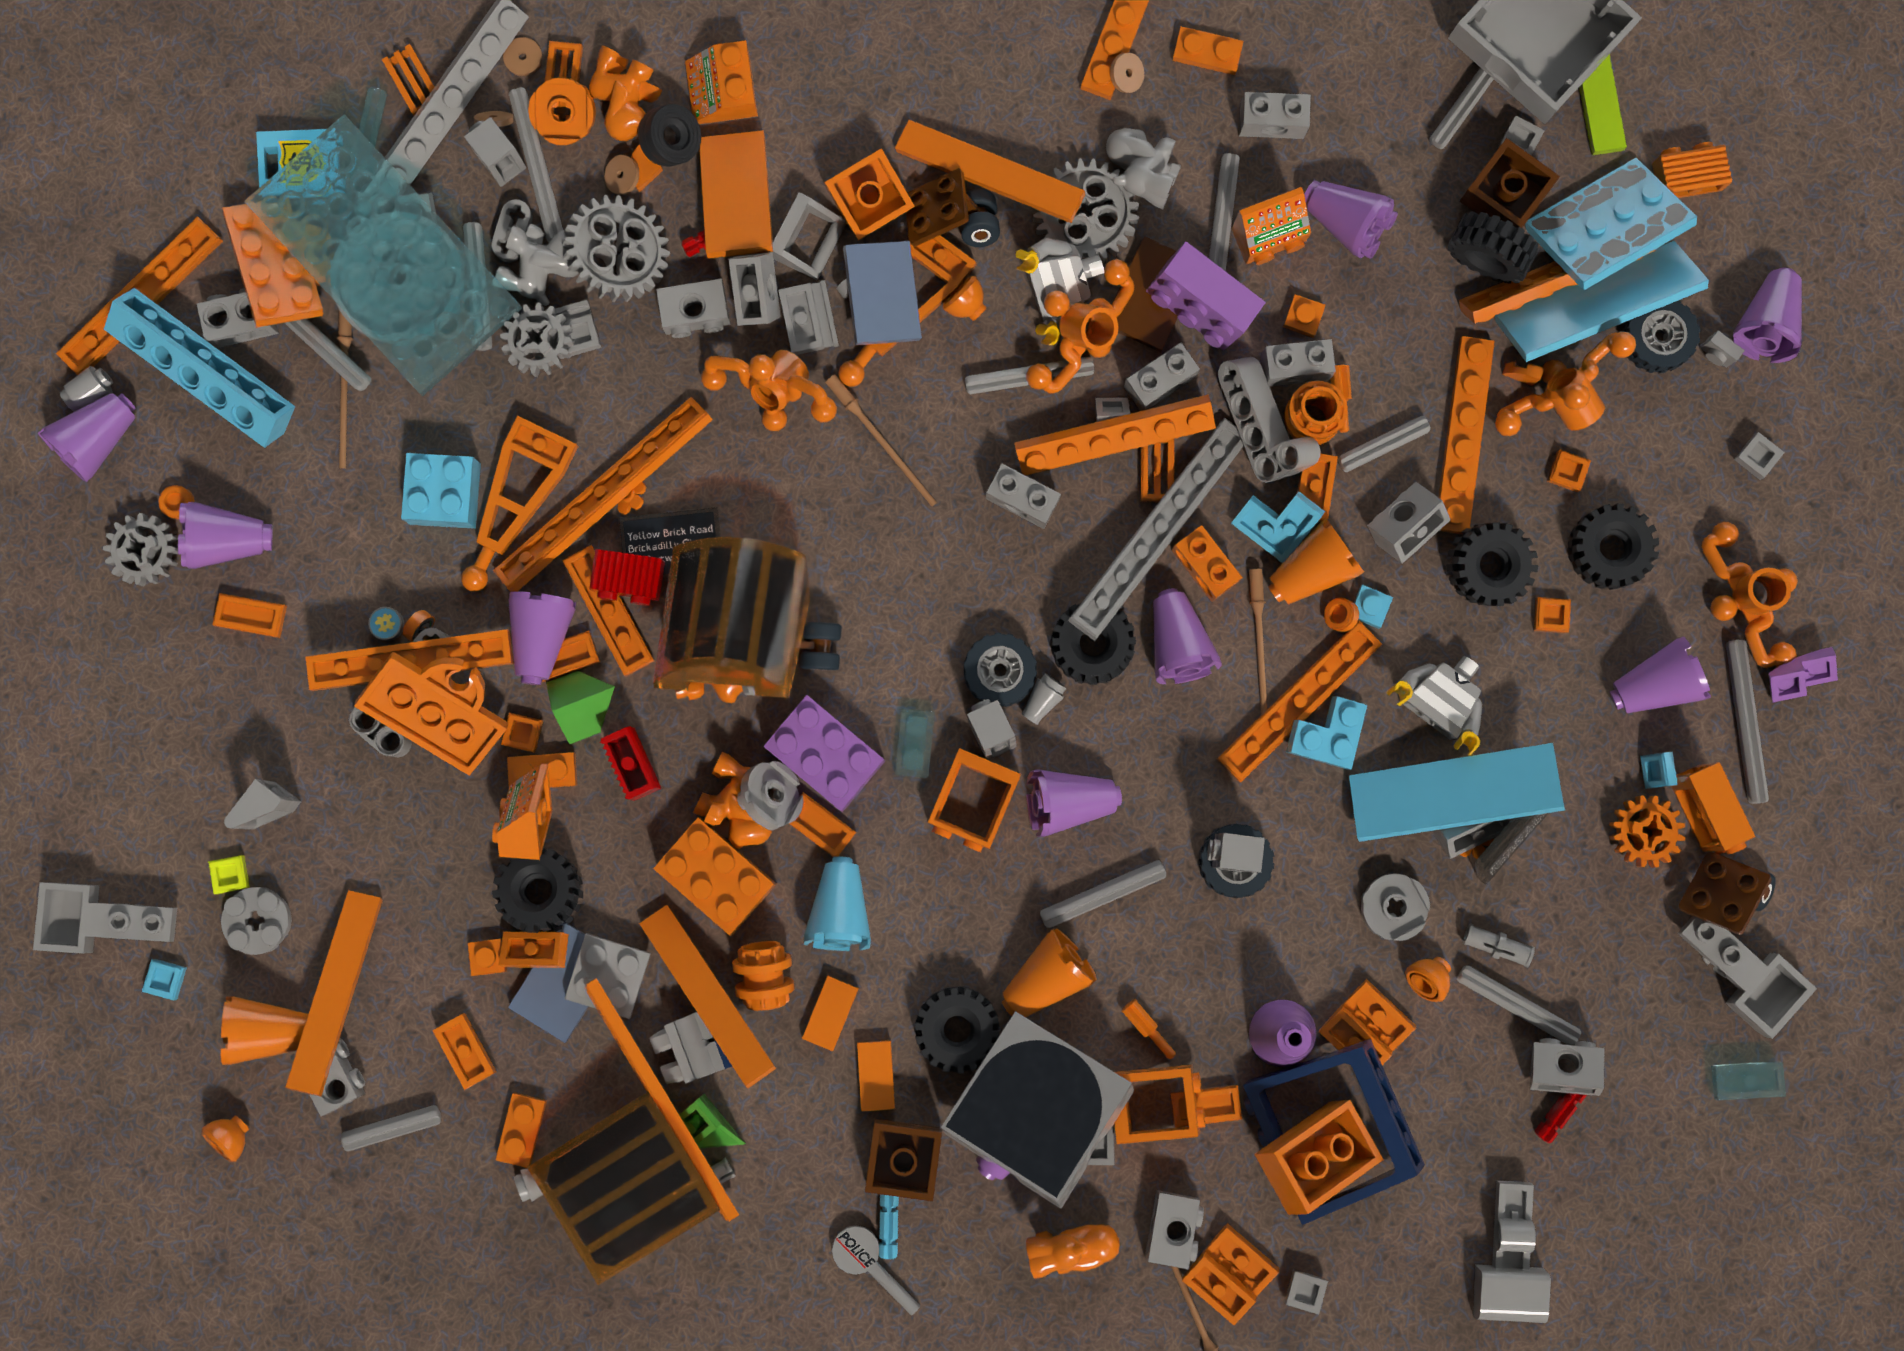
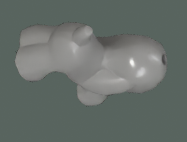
(1146, 166)
(535, 262)

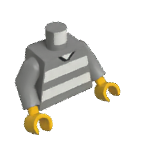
(1059, 267)
(1444, 699)

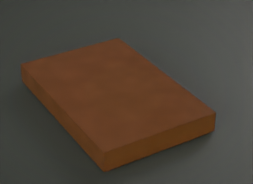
(1142, 317)

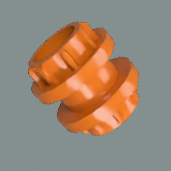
(1323, 396)
(763, 975)

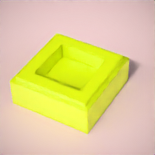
(229, 874)

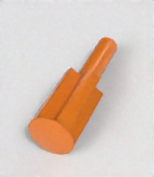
(1342, 381)
(1147, 1026)

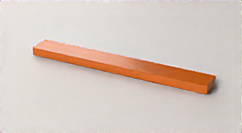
(602, 495)
(660, 1097)

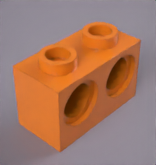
(1206, 563)

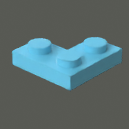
(1276, 532)
(1336, 741)

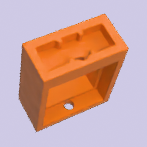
(986, 768)
(1712, 809)
(1195, 1114)

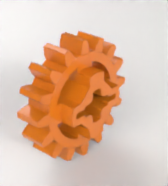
(1646, 844)

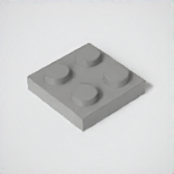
(615, 967)

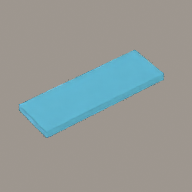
(1624, 295)
(1456, 792)

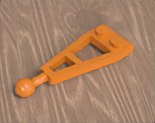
(942, 260)
(540, 447)

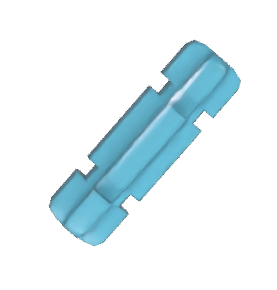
(888, 1227)

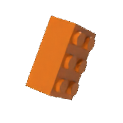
(715, 876)
(1319, 1157)

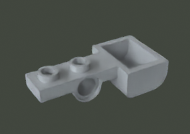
(72, 917)
(1767, 989)
(1510, 1286)

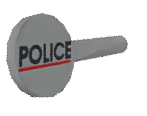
(857, 1252)

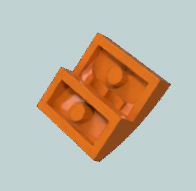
(1368, 1016)
(1230, 1274)

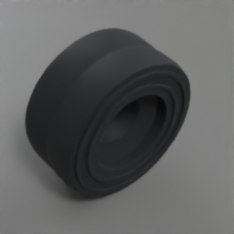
(652, 135)

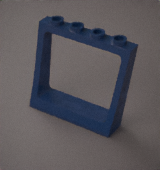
(1381, 1102)

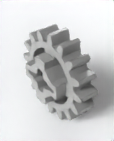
(526, 348)
(128, 542)

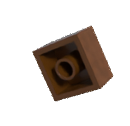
(1510, 185)
(903, 1160)

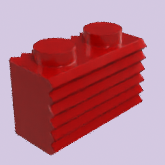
(627, 576)
(630, 763)

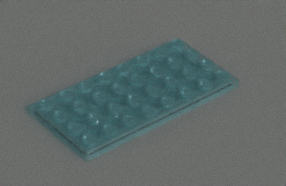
(383, 255)

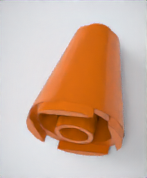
(1314, 566)
(1048, 976)
(258, 1030)

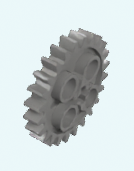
(1097, 237)
(586, 243)

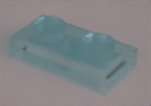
(915, 743)
(1748, 1080)

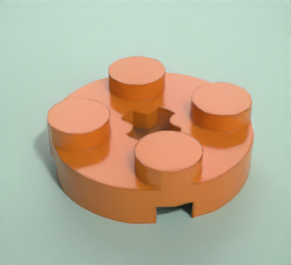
(575, 97)

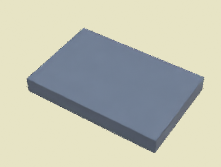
(882, 293)
(544, 992)

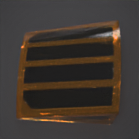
(733, 615)
(623, 1188)

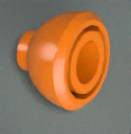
(966, 300)
(1429, 978)
(226, 1137)

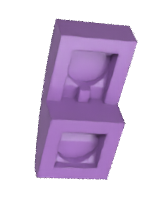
(1810, 669)

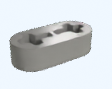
(505, 225)

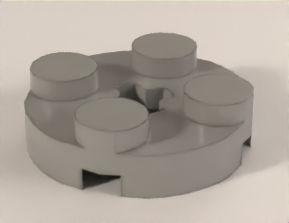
(755, 796)
(1413, 913)
(242, 935)

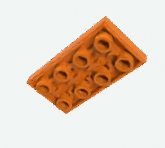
(735, 194)

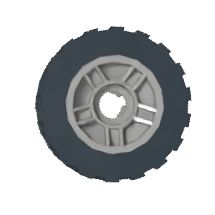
(1678, 341)
(1016, 659)
(1230, 882)

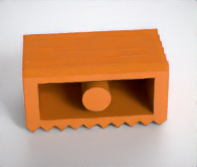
(1695, 170)

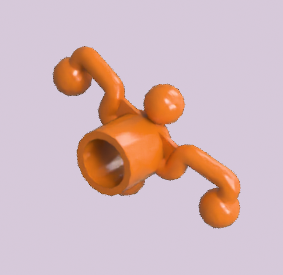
(1100, 332)
(772, 385)
(1568, 389)
(1740, 576)

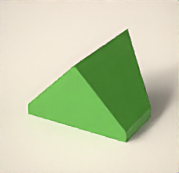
(579, 704)
(708, 1125)

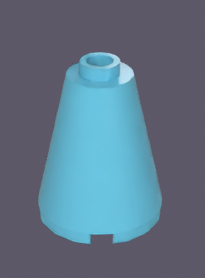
(839, 909)

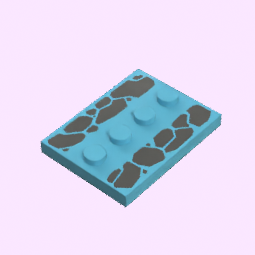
(1610, 223)

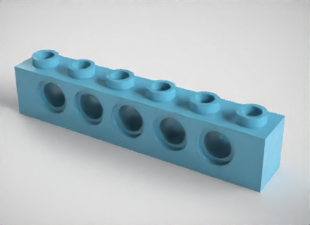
(198, 367)

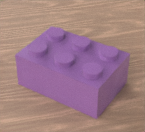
(1205, 297)
(824, 753)

